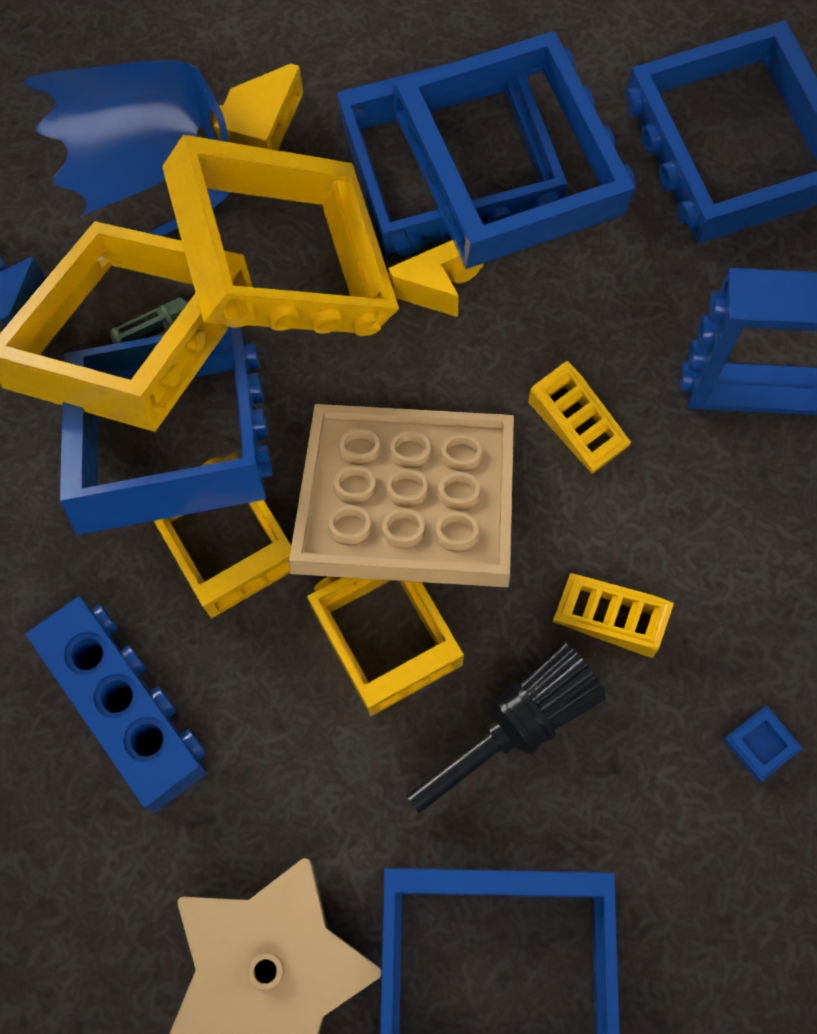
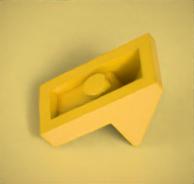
(428, 278)

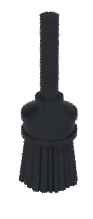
(522, 718)

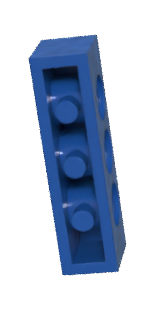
(62, 645)

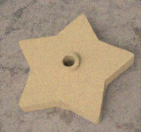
(277, 924)

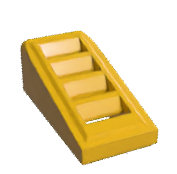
(579, 392)
(637, 601)

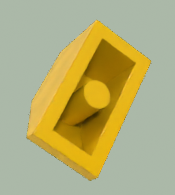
(262, 108)

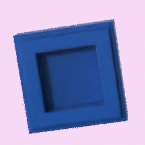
(762, 744)

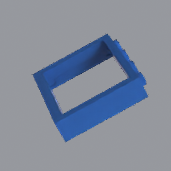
(677, 172)
(411, 233)
(487, 242)
(752, 301)
(172, 493)
(509, 884)

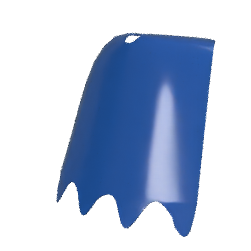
(124, 126)

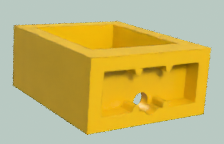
(242, 578)
(405, 679)

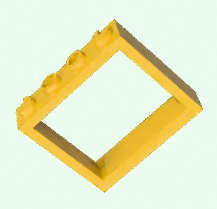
(284, 177)
(165, 372)

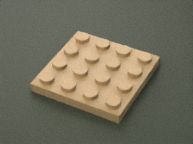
(406, 496)

